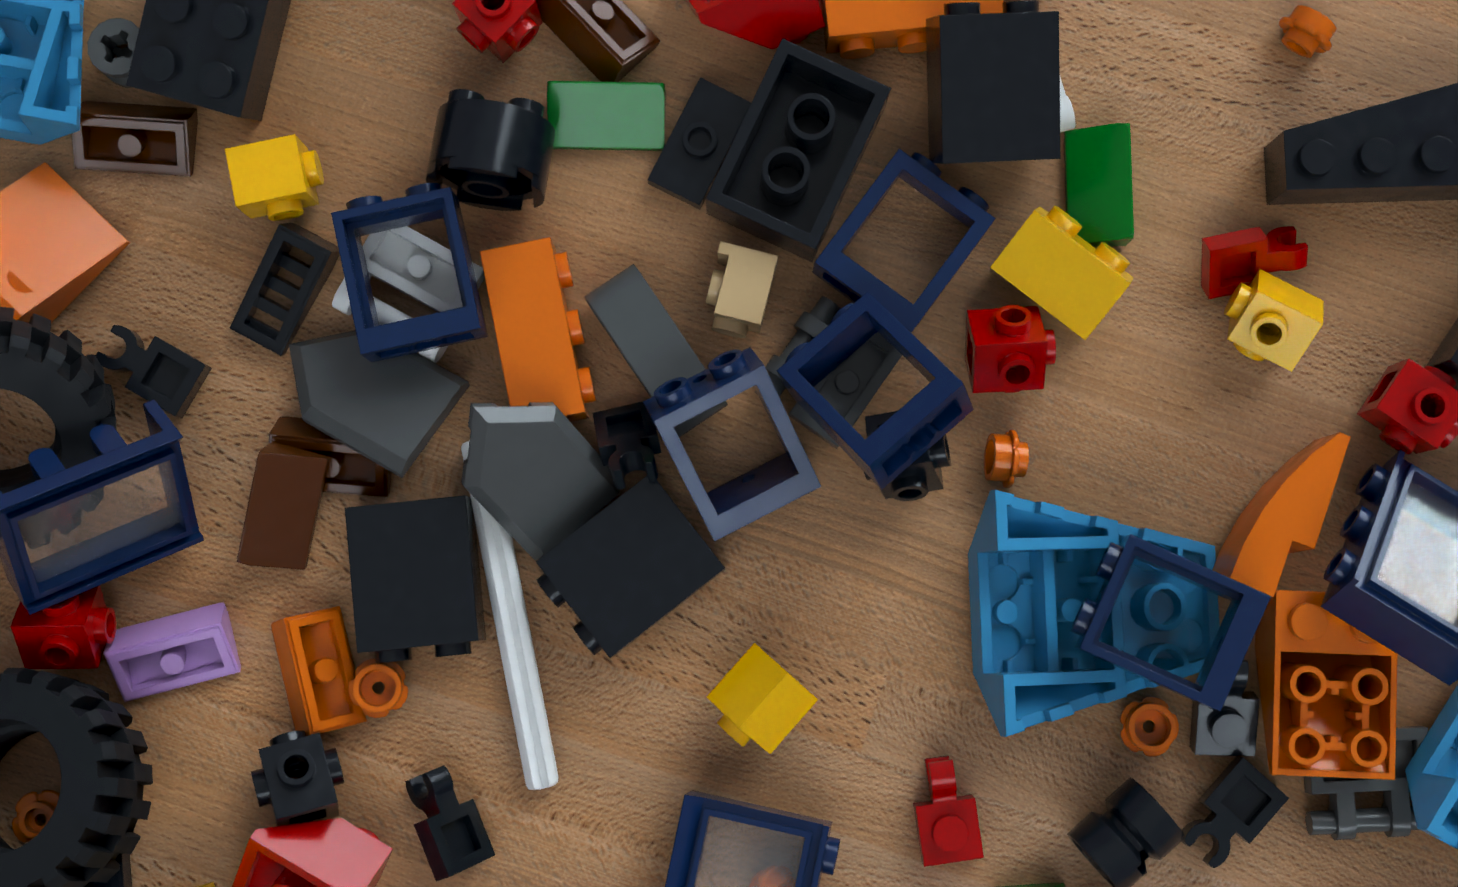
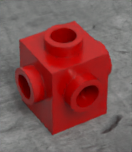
(498, 30)
(1007, 349)
(1413, 407)
(66, 633)

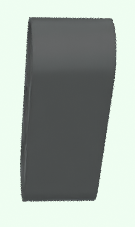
(646, 335)

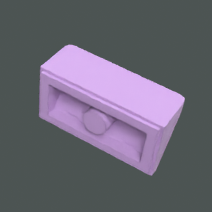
(173, 652)

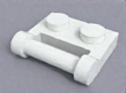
(414, 268)

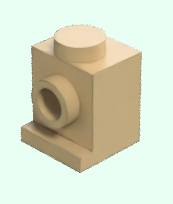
(741, 290)

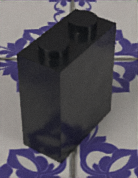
(993, 84)
(627, 567)
(415, 577)

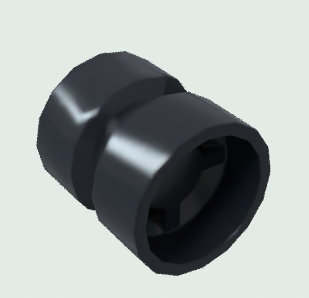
(1126, 835)

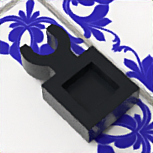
(158, 372)
(627, 441)
(1239, 805)

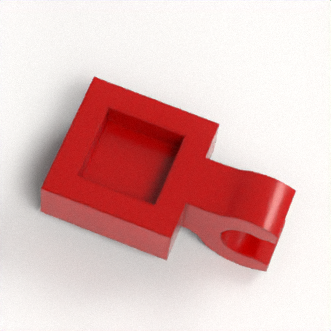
(1240, 254)
(946, 823)

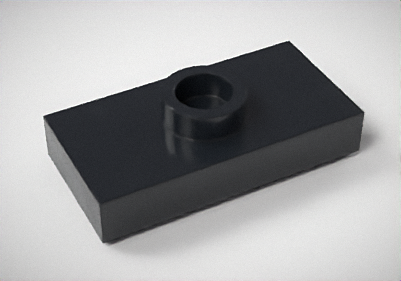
(699, 143)

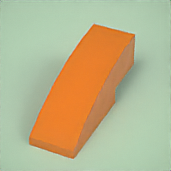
(1283, 516)

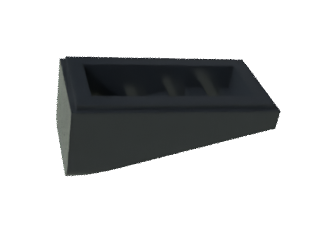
(266, 277)

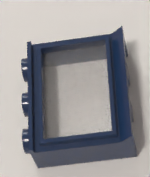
(98, 516)
(1401, 566)
(748, 845)

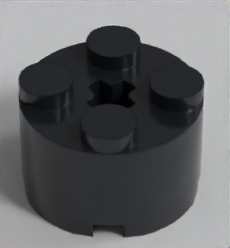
(491, 150)

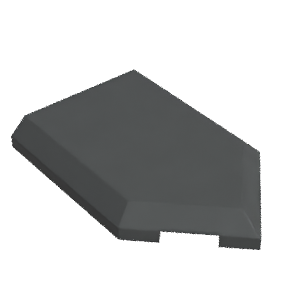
(373, 407)
(534, 473)

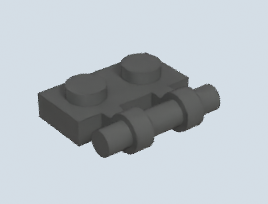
(850, 383)
(1395, 814)

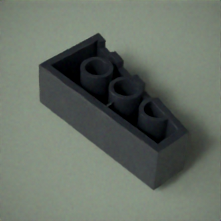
(1370, 154)

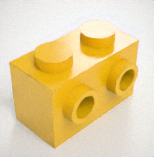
(1064, 270)

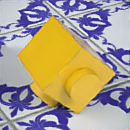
(274, 177)
(1273, 320)
(760, 700)

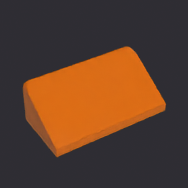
(317, 670)

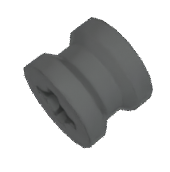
(103, 47)

